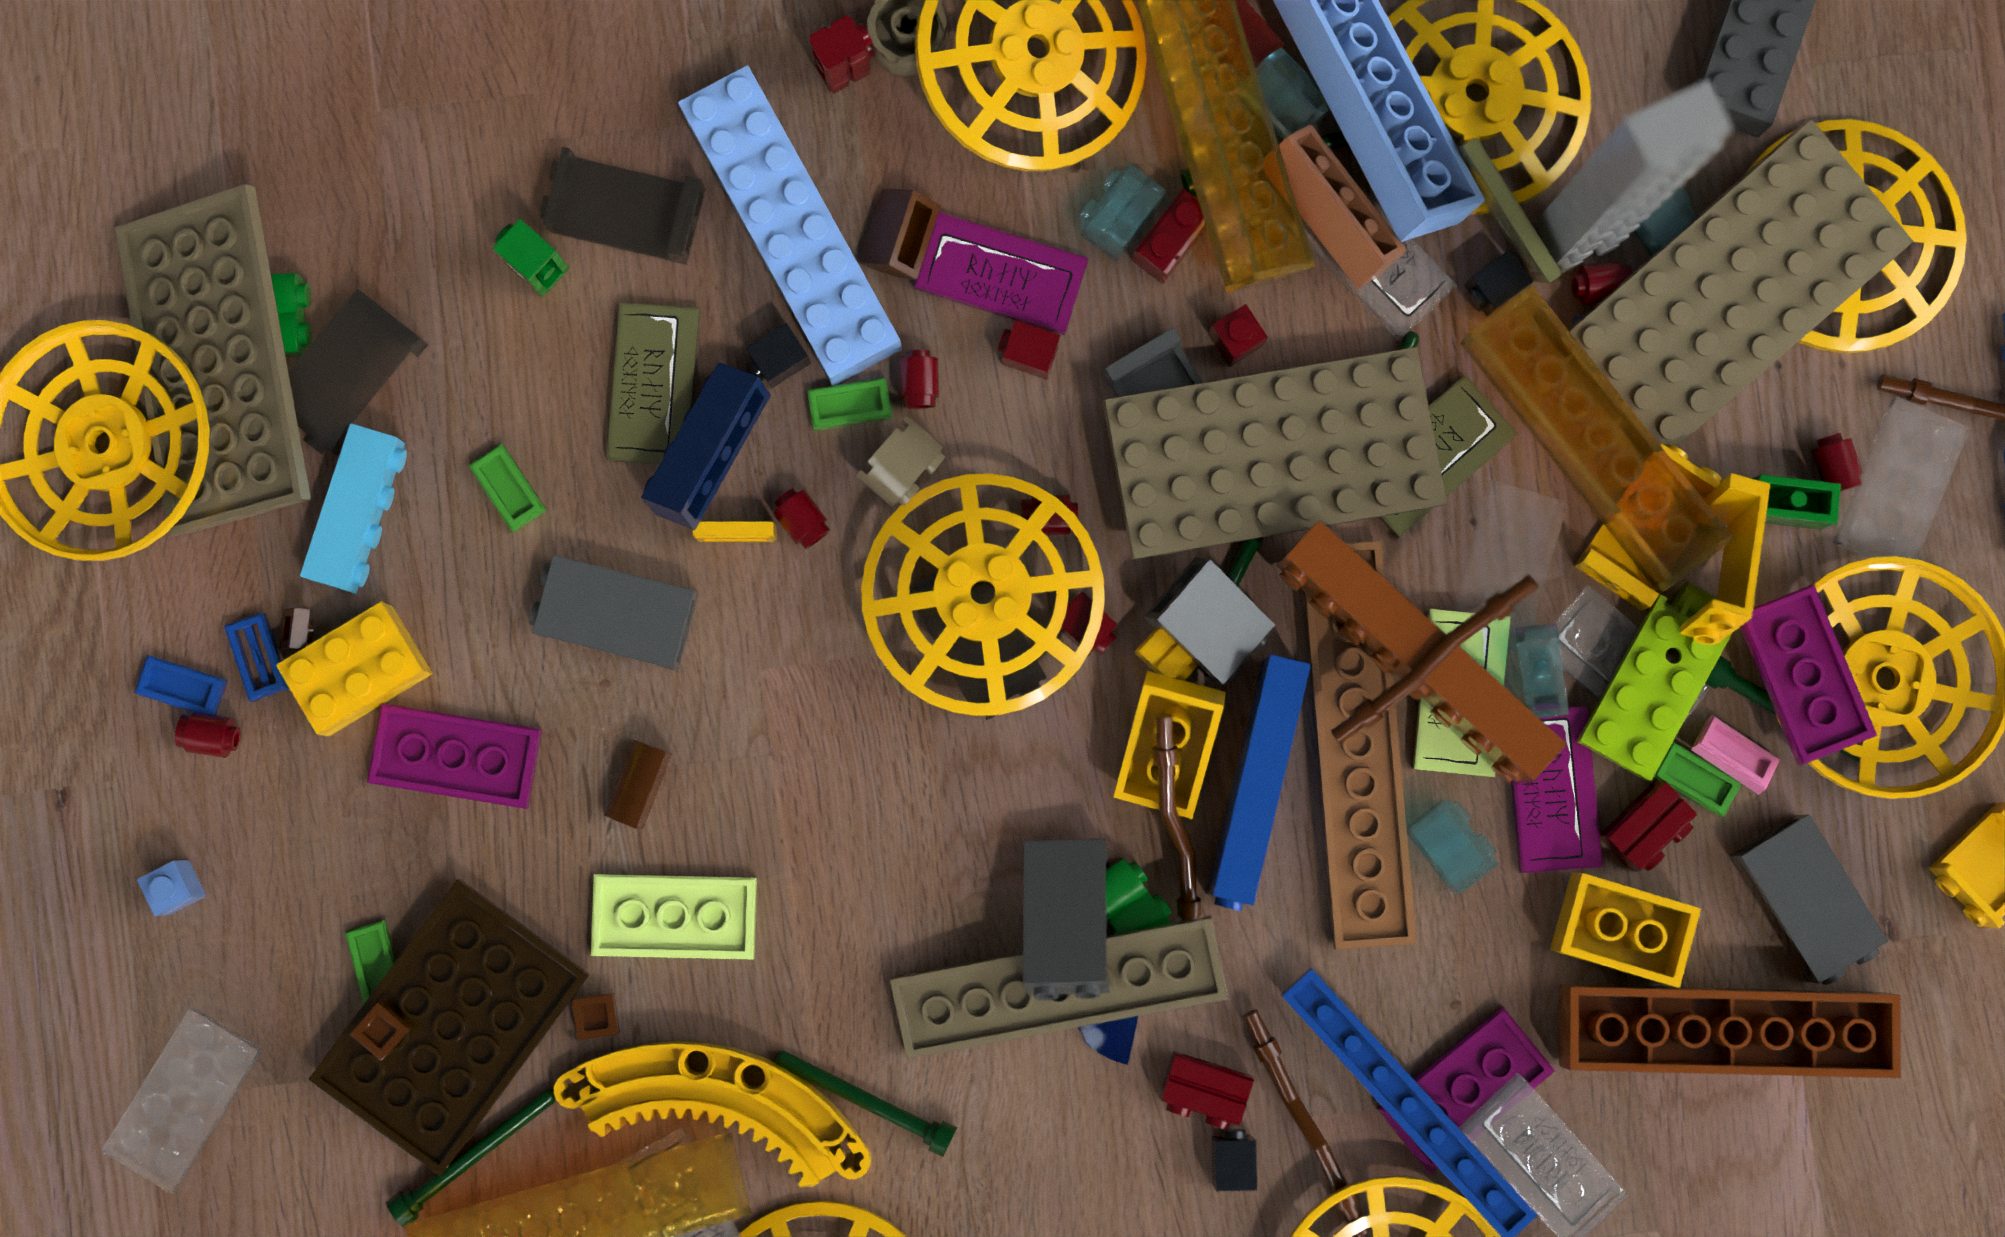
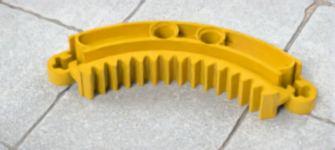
(660, 1079)

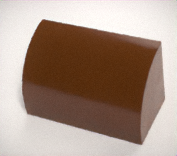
(899, 233)
(638, 784)

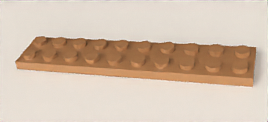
(1359, 788)

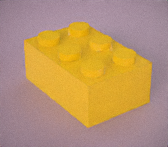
(354, 669)
(1195, 722)
(1625, 929)

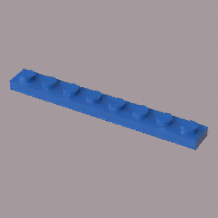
(1409, 1105)

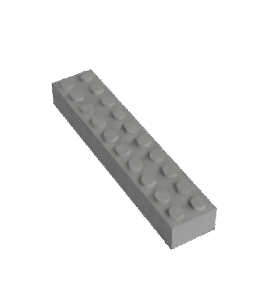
(1632, 175)

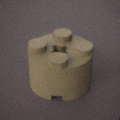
(895, 48)
(901, 462)

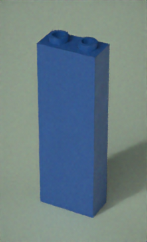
(1258, 782)

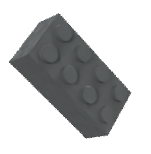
(1753, 58)

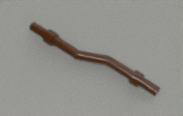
(1921, 392)
(1496, 607)
(1166, 757)
(1268, 1052)

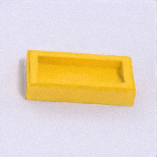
(735, 532)

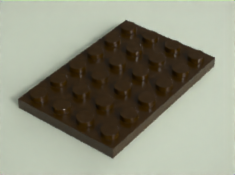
(477, 1007)

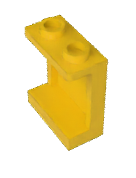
(1976, 869)

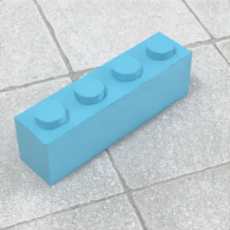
(354, 509)

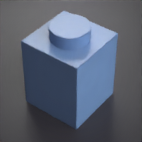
(171, 887)

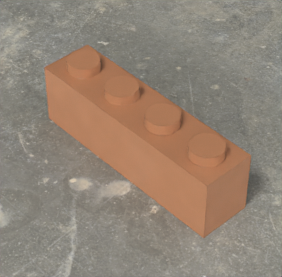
(1338, 209)

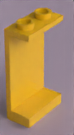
(1742, 508)
(1610, 564)

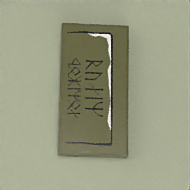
(1508, 213)
(651, 380)
(1466, 437)

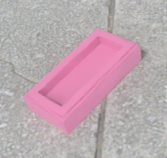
(1735, 754)

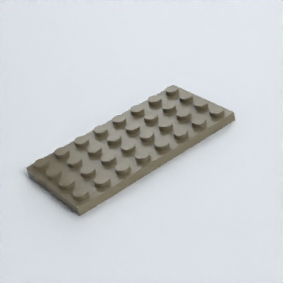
(1740, 285)
(208, 293)
(1274, 453)

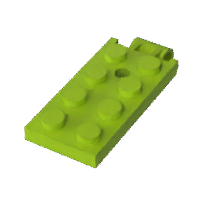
(1649, 694)

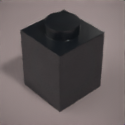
(1497, 284)
(777, 356)
(1234, 1161)

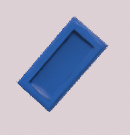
(180, 686)

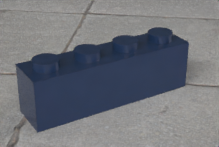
(706, 445)

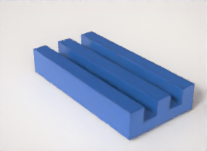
(242, 662)

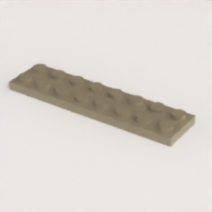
(988, 1002)

